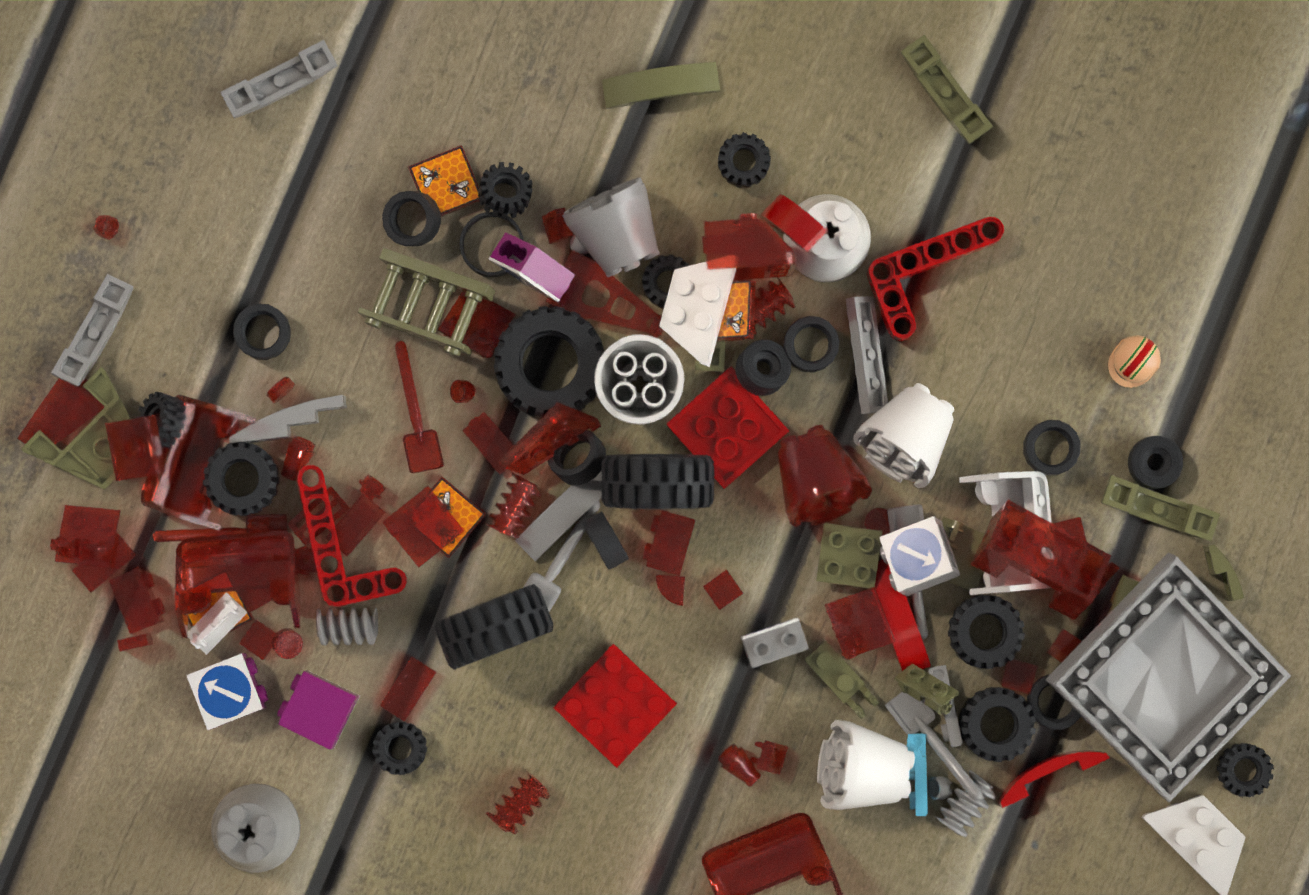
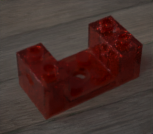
(1017, 540)

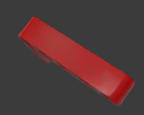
(923, 262)
(332, 549)

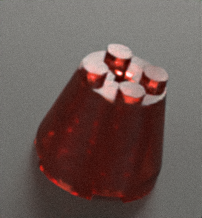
(819, 478)

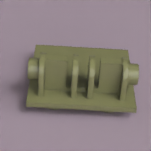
(964, 545)
(849, 555)

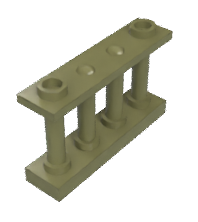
(448, 284)

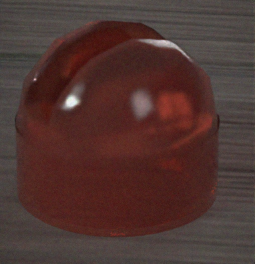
(112, 227)
(462, 391)

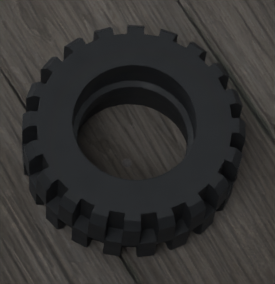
(524, 332)
(657, 481)
(493, 626)

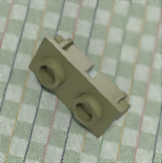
(923, 685)

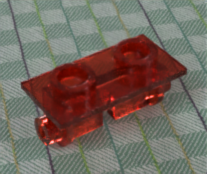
(488, 440)

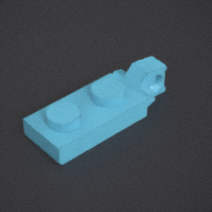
(918, 799)

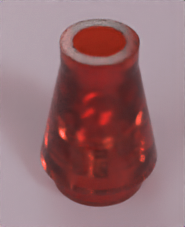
(297, 456)
(739, 765)

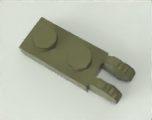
(839, 676)

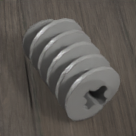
(347, 627)
(965, 806)

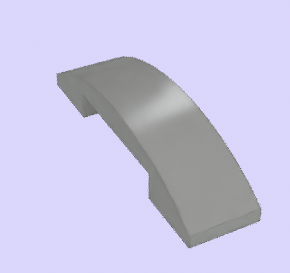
(279, 81)
(94, 332)
(559, 517)

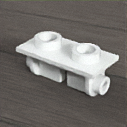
(216, 623)

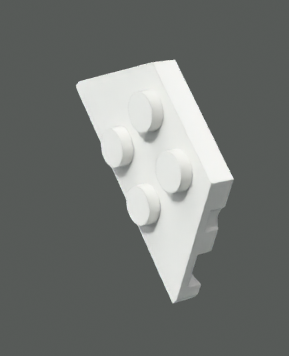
(697, 308)
(1201, 839)

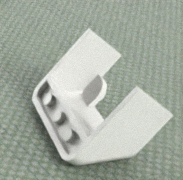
(1026, 490)

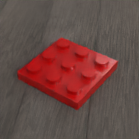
(728, 427)
(615, 705)

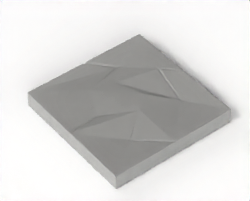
(1168, 677)

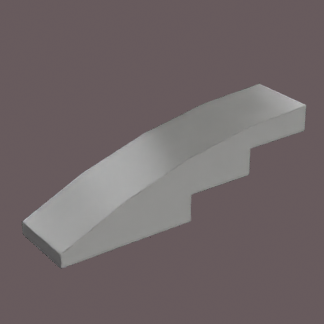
(279, 424)

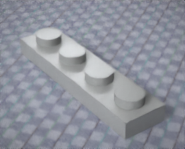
(867, 354)

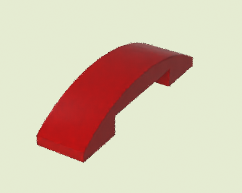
(793, 222)
(908, 641)
(1016, 789)

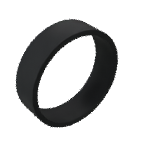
(478, 217)

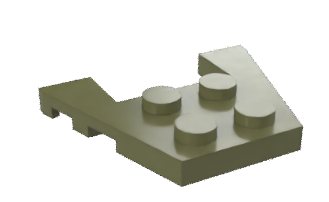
(89, 452)

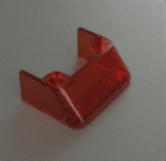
(749, 247)
(181, 487)
(235, 564)
(770, 858)

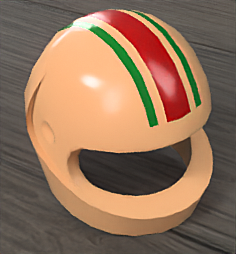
(1134, 360)

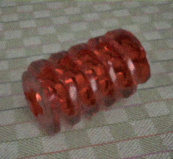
(771, 302)
(515, 506)
(519, 803)

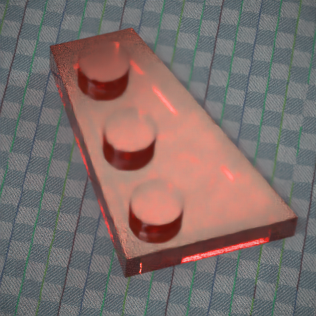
(62, 412)
(552, 431)

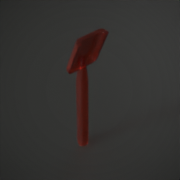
(422, 446)
(274, 521)

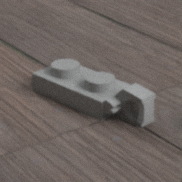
(950, 730)

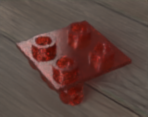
(484, 328)
(423, 526)
(86, 536)
(859, 623)

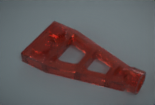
(588, 270)

